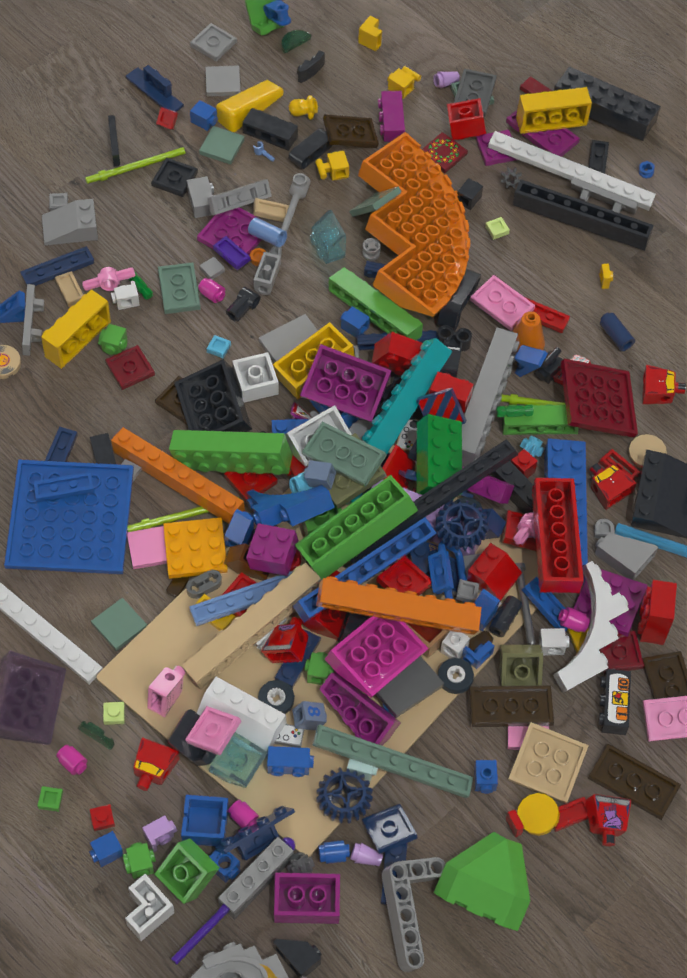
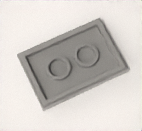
(287, 337)

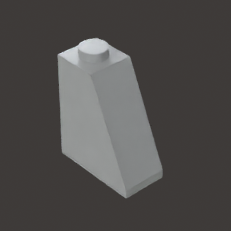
(625, 554)

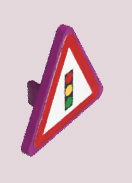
(298, 412)

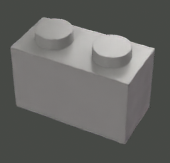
(199, 191)

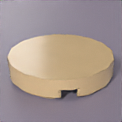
(640, 444)

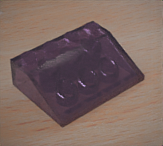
(29, 698)

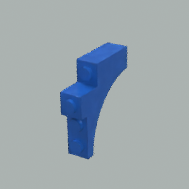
(289, 507)

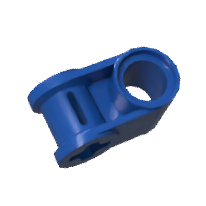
(278, 12)

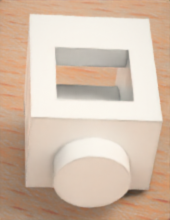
(125, 296)

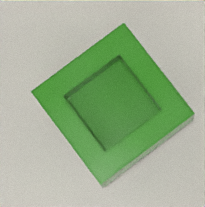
(50, 798)

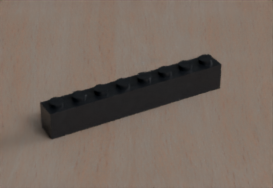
(583, 215)

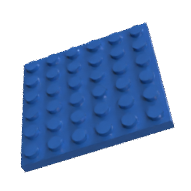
(71, 531)

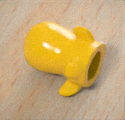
(300, 107)

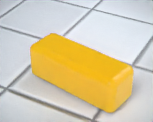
(235, 109)

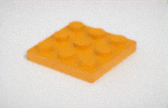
(195, 547)

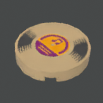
(9, 361)

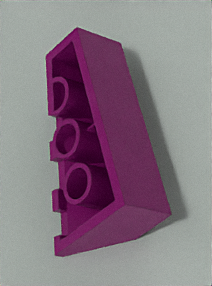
(359, 711)

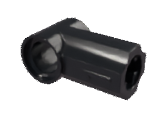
(245, 301)

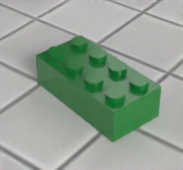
(437, 451)

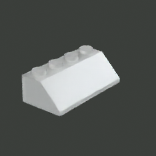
(259, 721)

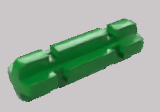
(142, 287)
(514, 411)

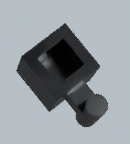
(550, 366)

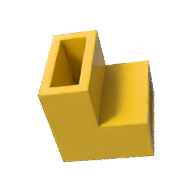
(370, 34)

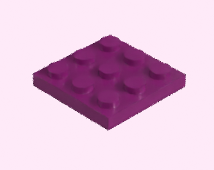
(233, 225)
(630, 589)

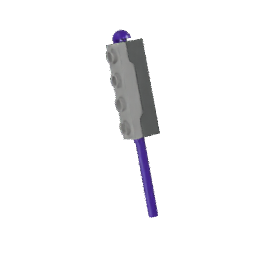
(245, 888)

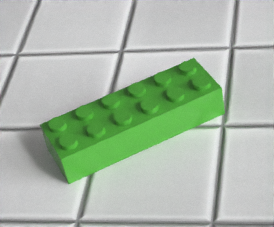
(232, 451)
(356, 527)

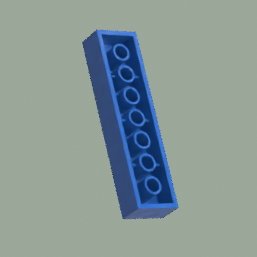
(568, 460)

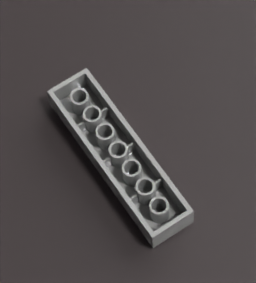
(488, 393)

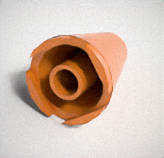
(530, 331)

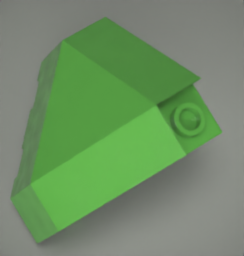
(488, 881)

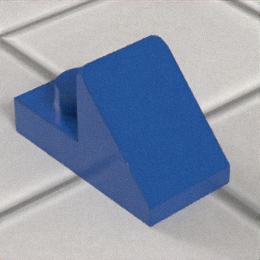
(13, 308)
(528, 359)

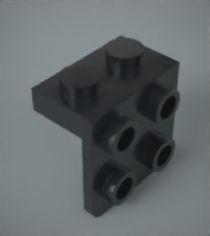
(177, 740)

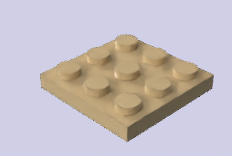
(548, 762)

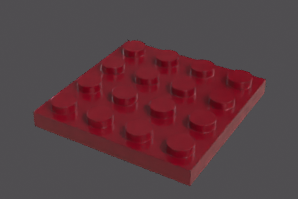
(598, 398)

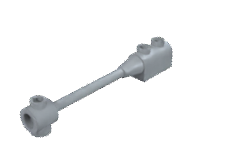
(271, 261)

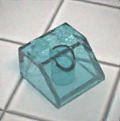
(328, 238)
(238, 761)

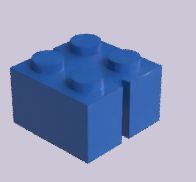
(206, 819)

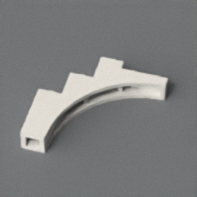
(600, 633)

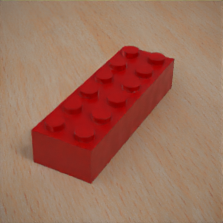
(557, 535)

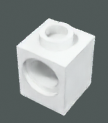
(553, 641)
(453, 644)

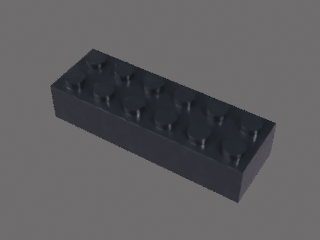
(612, 104)

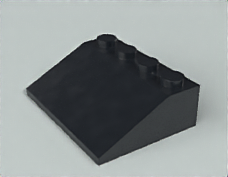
(213, 400)
(661, 495)

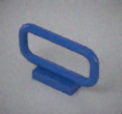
(441, 569)

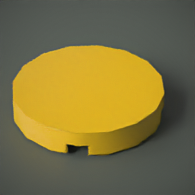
(538, 814)

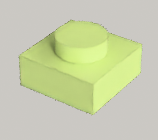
(497, 228)
(114, 713)

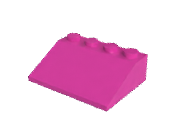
(375, 654)

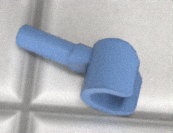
(260, 151)

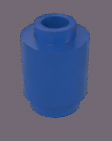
(333, 852)

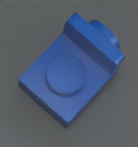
(480, 654)

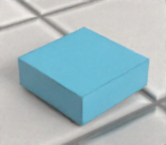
(218, 346)

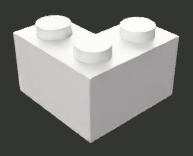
(152, 909)

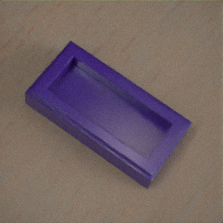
(231, 253)

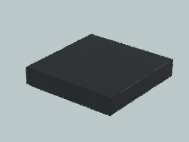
(174, 176)

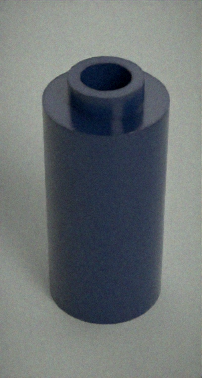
(617, 331)

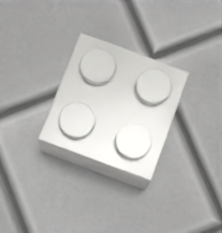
(256, 377)

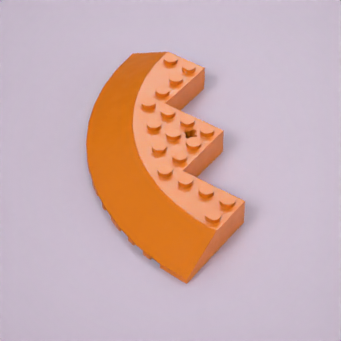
(420, 225)

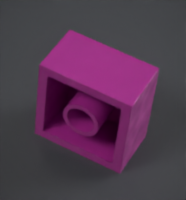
(272, 549)

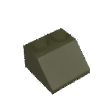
(521, 665)

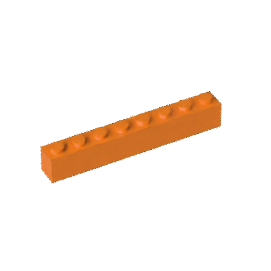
(176, 475)
(398, 606)

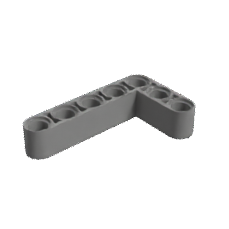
(406, 906)

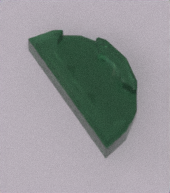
(294, 39)
(96, 733)

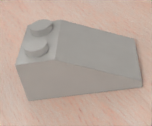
(70, 223)

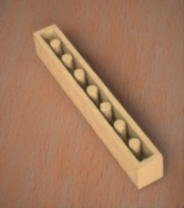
(251, 626)

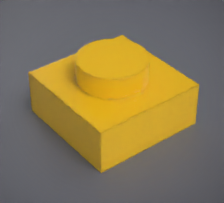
(605, 276)

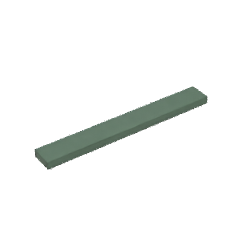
(392, 761)

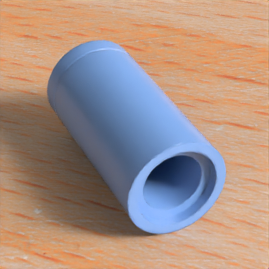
(267, 232)

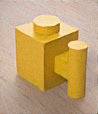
(403, 80)
(336, 165)

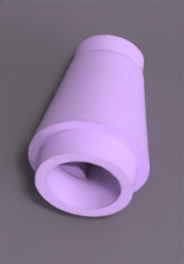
(445, 79)
(365, 855)

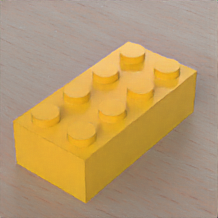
(553, 110)
(76, 328)
(295, 366)

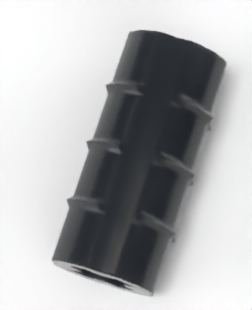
(505, 616)

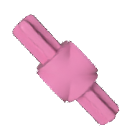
(108, 279)
(526, 528)

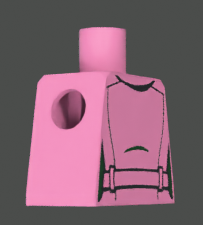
(165, 690)

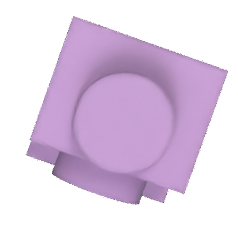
(159, 832)

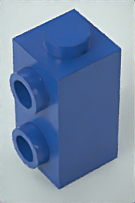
(289, 761)

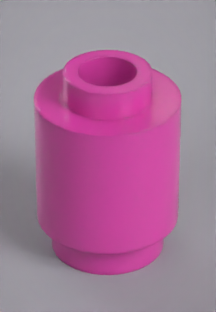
(211, 290)
(574, 619)
(72, 760)
(243, 814)

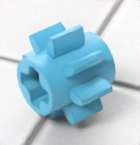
(533, 446)

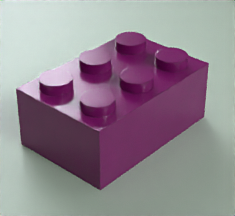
(307, 898)

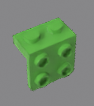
(257, 17)

